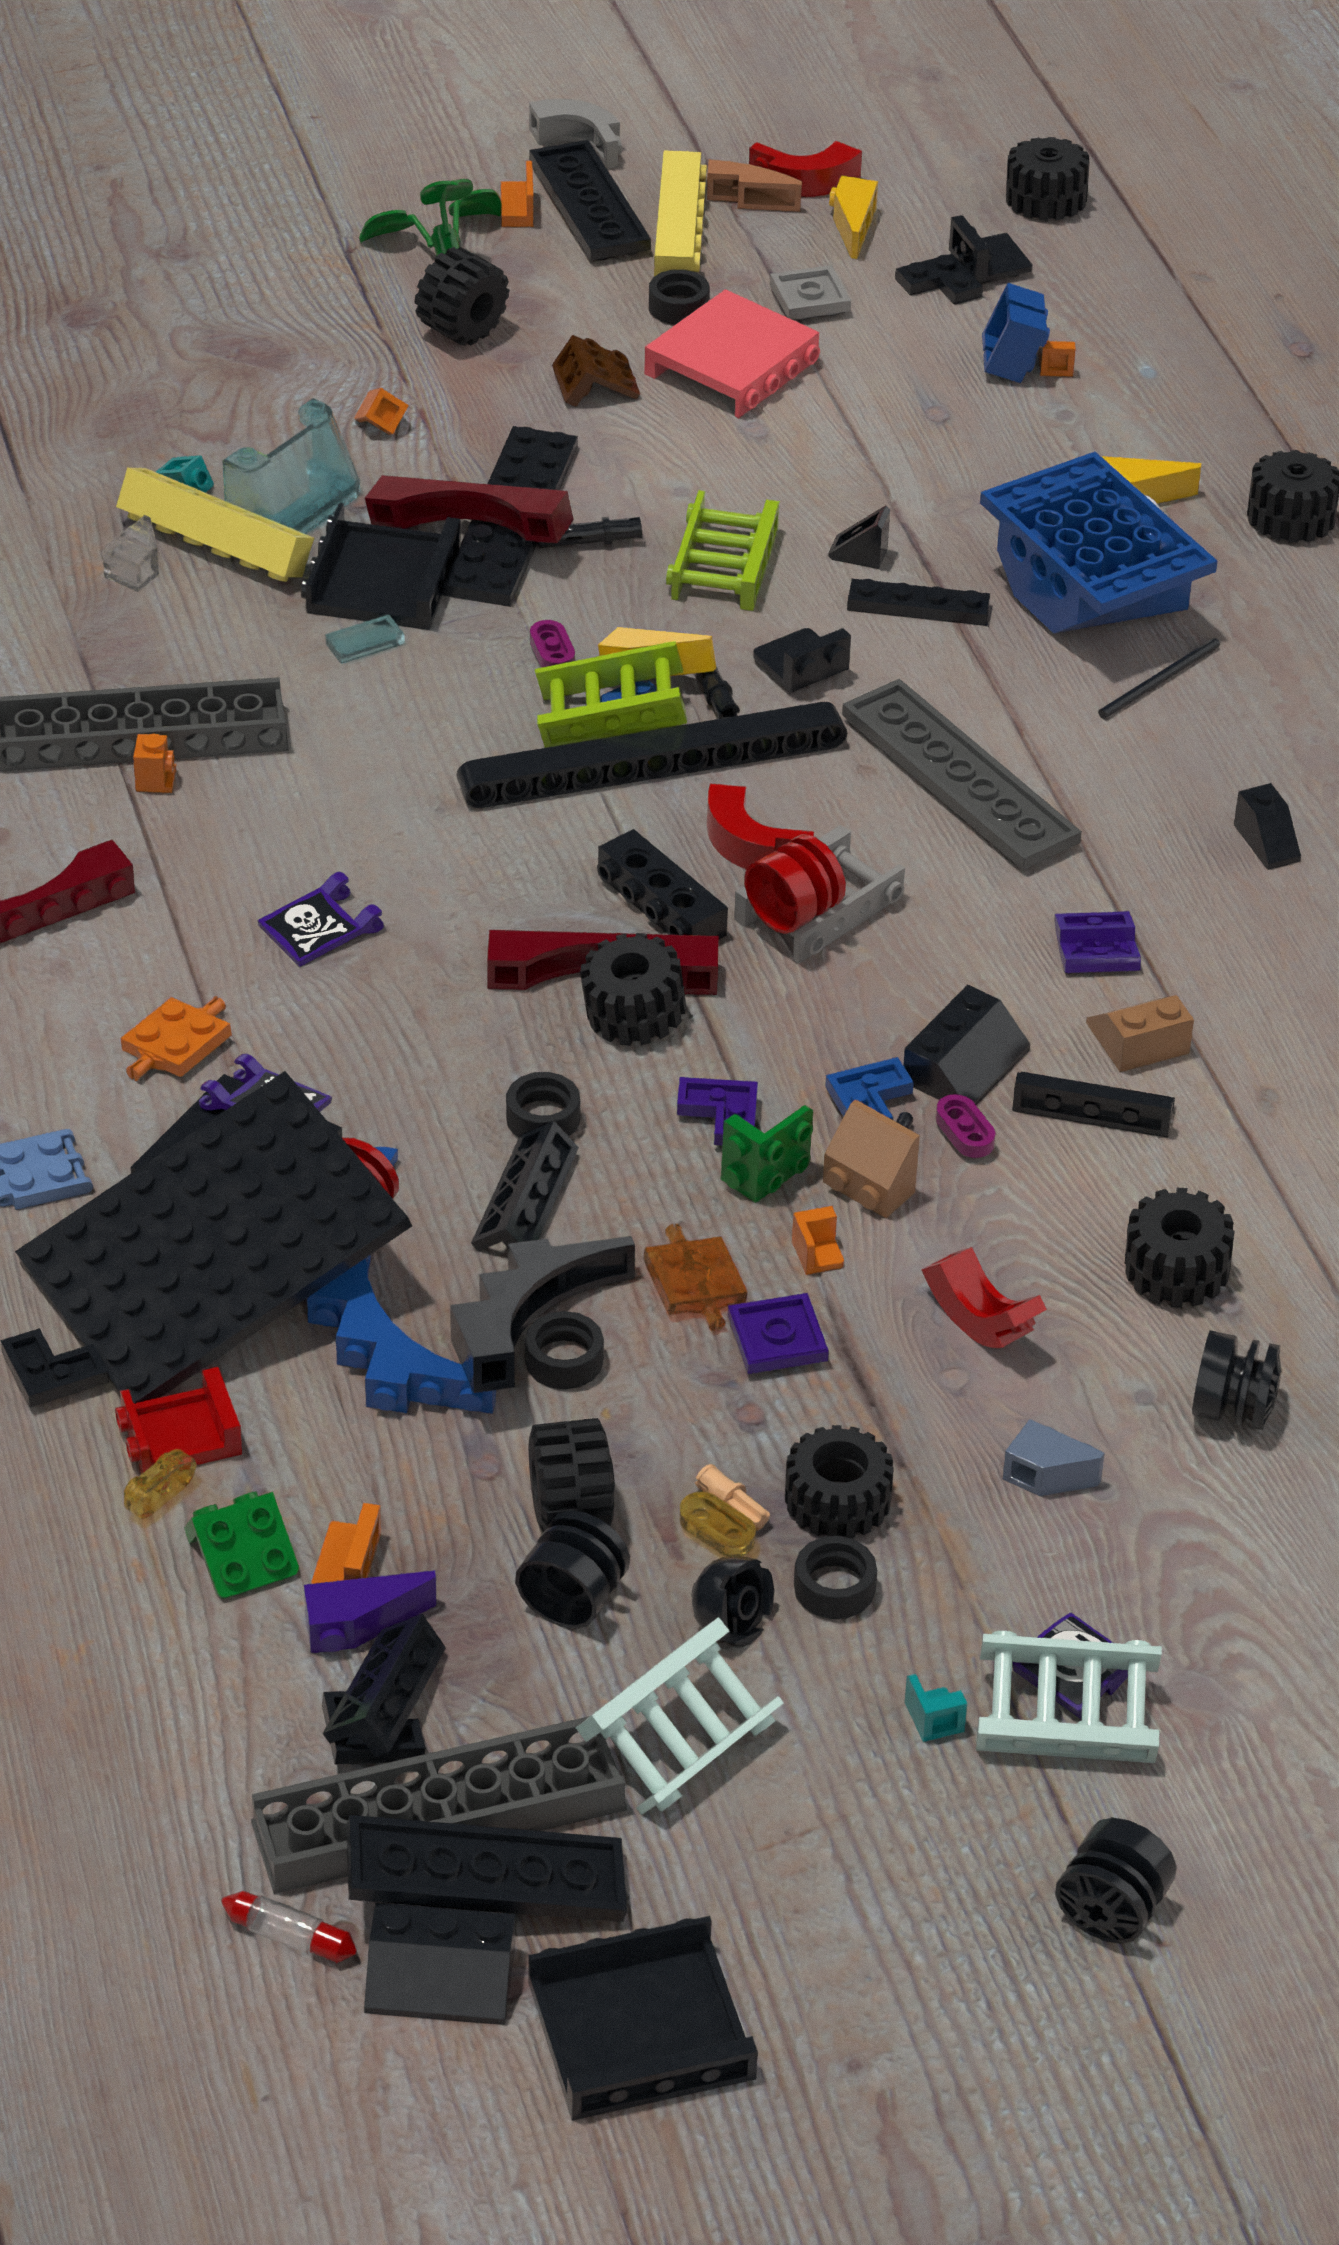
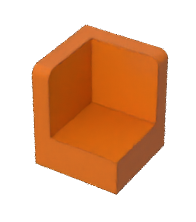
(1057, 358)
(381, 410)
(815, 1240)

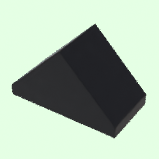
(864, 541)

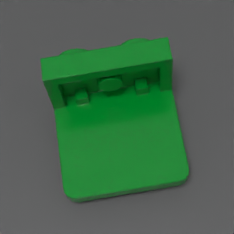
(761, 1161)
(243, 1544)

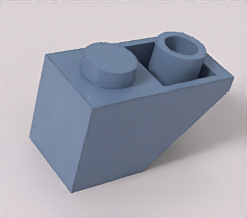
(1051, 1462)

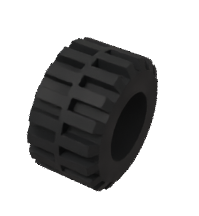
(842, 1457)

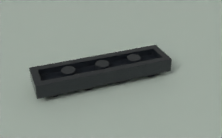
(918, 601)

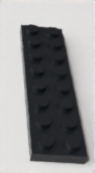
(491, 555)

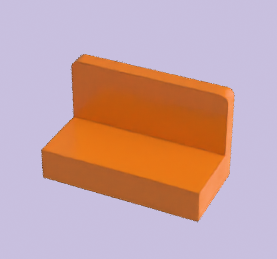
(518, 201)
(349, 1547)

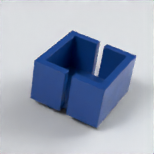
(1015, 333)

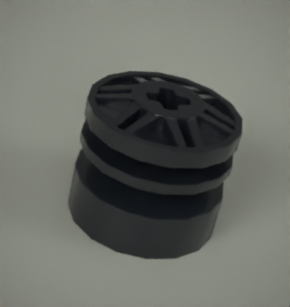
(1236, 1380)
(572, 1569)
(1116, 1880)

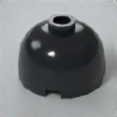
(736, 1593)

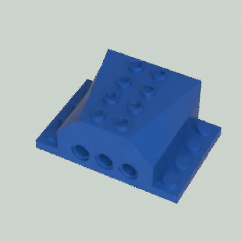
(1091, 547)

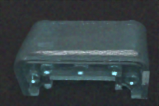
(299, 479)

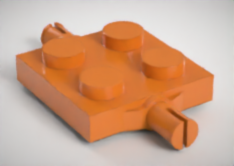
(175, 1037)

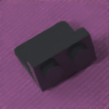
(805, 657)

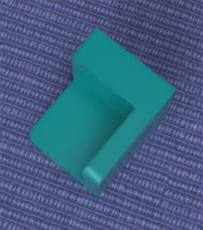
(935, 1711)

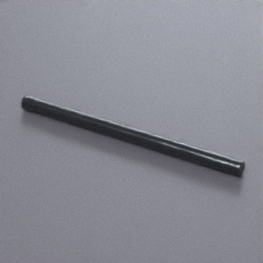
(1158, 678)

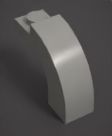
(576, 121)

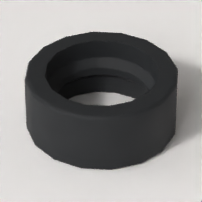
(677, 283)
(542, 1087)
(560, 1372)
(835, 1552)

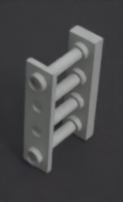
(848, 914)

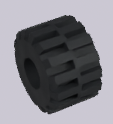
(1047, 178)
(462, 296)
(1293, 496)
(633, 989)
(1179, 1247)
(571, 1470)

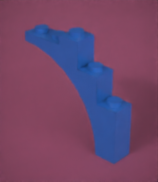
(395, 1364)

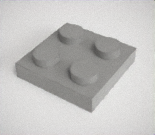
(810, 292)

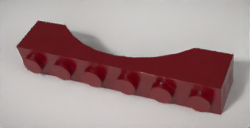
(530, 512)
(89, 881)
(530, 957)

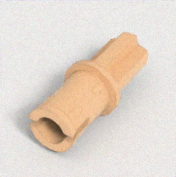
(715, 1482)

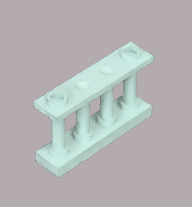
(642, 1698)
(1046, 1734)

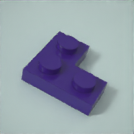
(717, 1100)

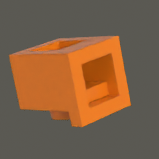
(153, 764)

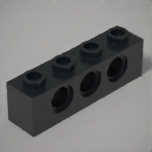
(660, 887)

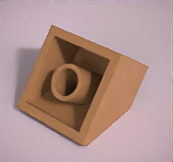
(1144, 1032)
(872, 1160)

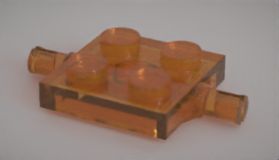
(695, 1276)

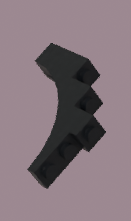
(512, 1298)

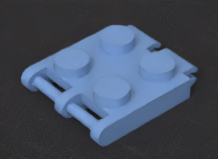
(40, 1171)

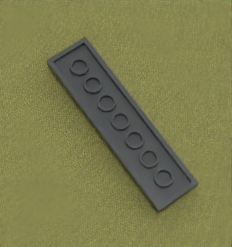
(962, 774)

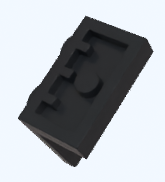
(987, 256)

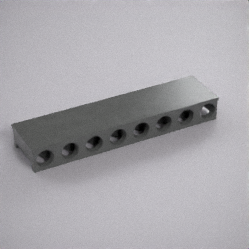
(105, 723)
(520, 1791)

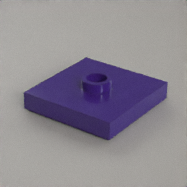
(778, 1333)

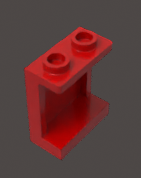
(194, 1421)

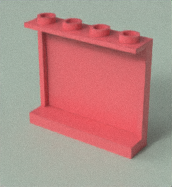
(735, 349)

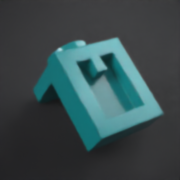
(189, 471)

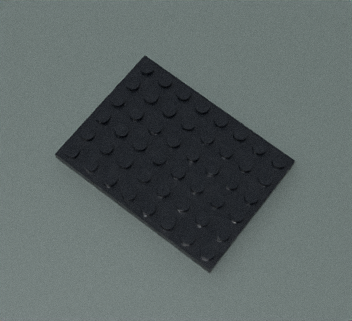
(213, 1239)

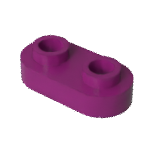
(551, 643)
(965, 1126)

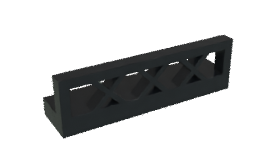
(1093, 1104)
(527, 1188)
(387, 1685)

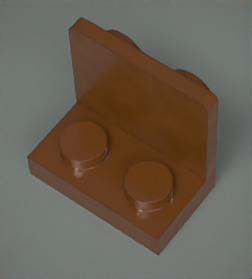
(587, 362)

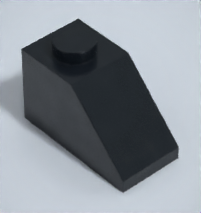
(1267, 826)

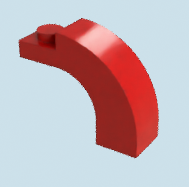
(816, 171)
(735, 832)
(976, 1304)

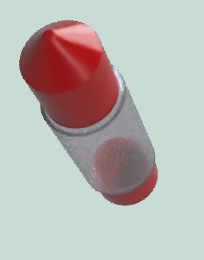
(289, 1926)

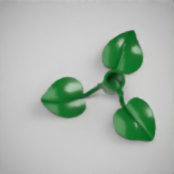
(444, 236)

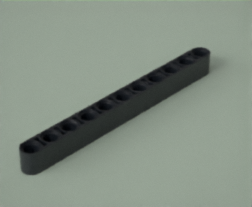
(651, 754)

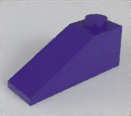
(356, 1610)

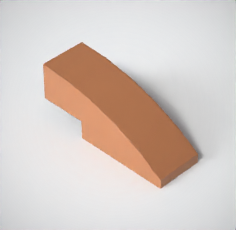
(752, 186)

